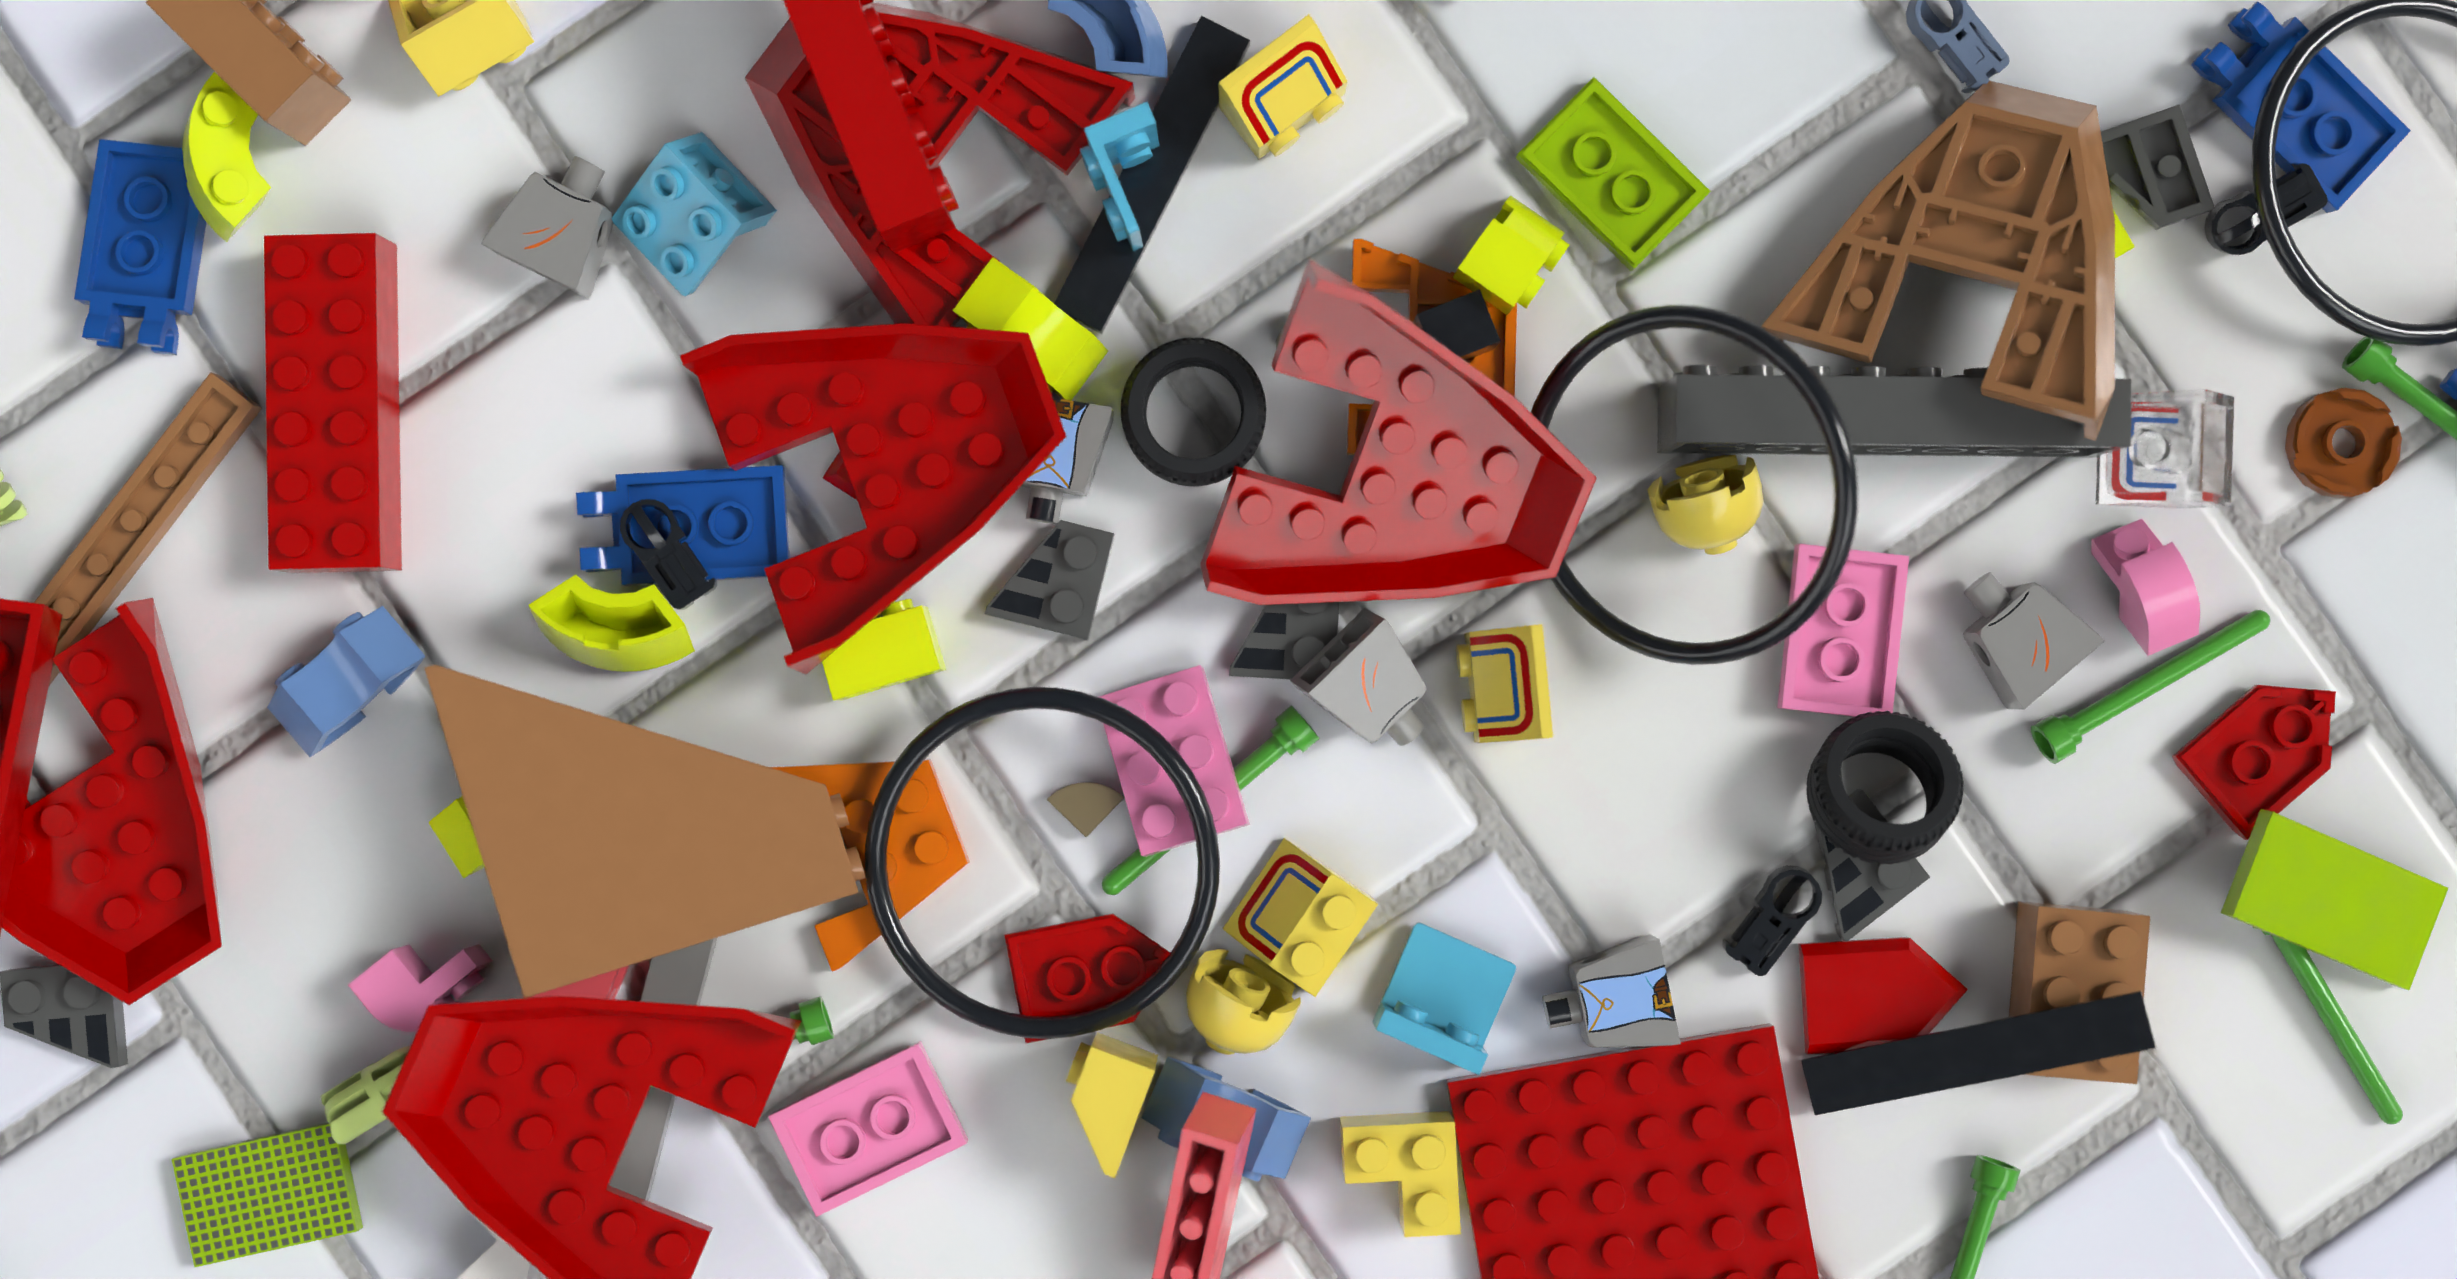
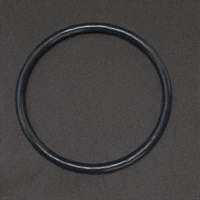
(2265, 176)
(1839, 452)
(1149, 739)

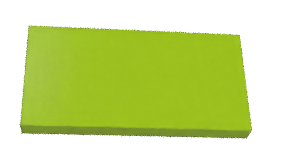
(2334, 899)

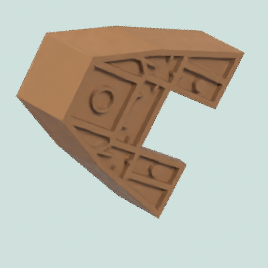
(1999, 196)

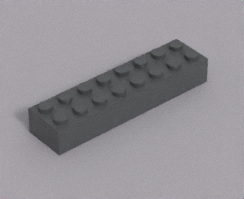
(1882, 415)

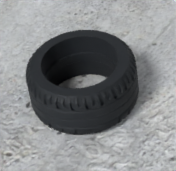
(1183, 354)
(1911, 744)

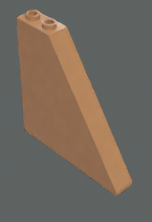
(626, 838)

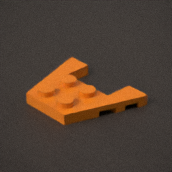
(1426, 287)
(921, 845)

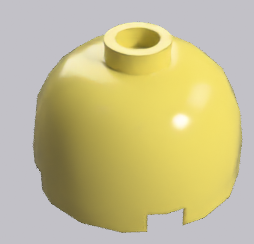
(1709, 503)
(1239, 1004)

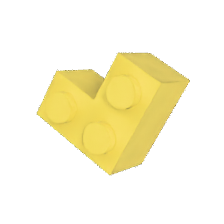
(1416, 1153)

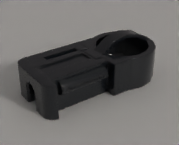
(2298, 196)
(670, 562)
(1768, 930)

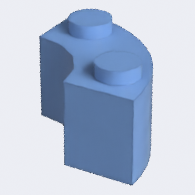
(1122, 34)
(327, 694)
(1275, 1129)

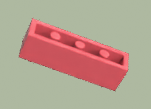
(1204, 1189)

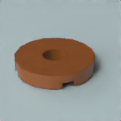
(2311, 447)

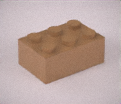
(260, 61)
(2074, 958)

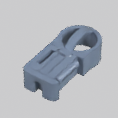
(1964, 47)

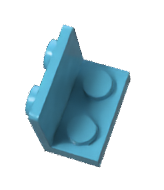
(1122, 140)
(690, 210)
(1444, 997)

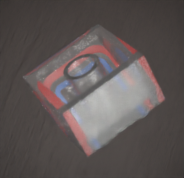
(2176, 453)

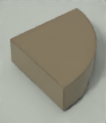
(1085, 804)

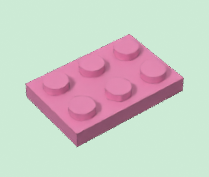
(1851, 645)
(1186, 715)
(868, 1128)

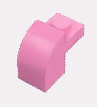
(2154, 585)
(402, 986)

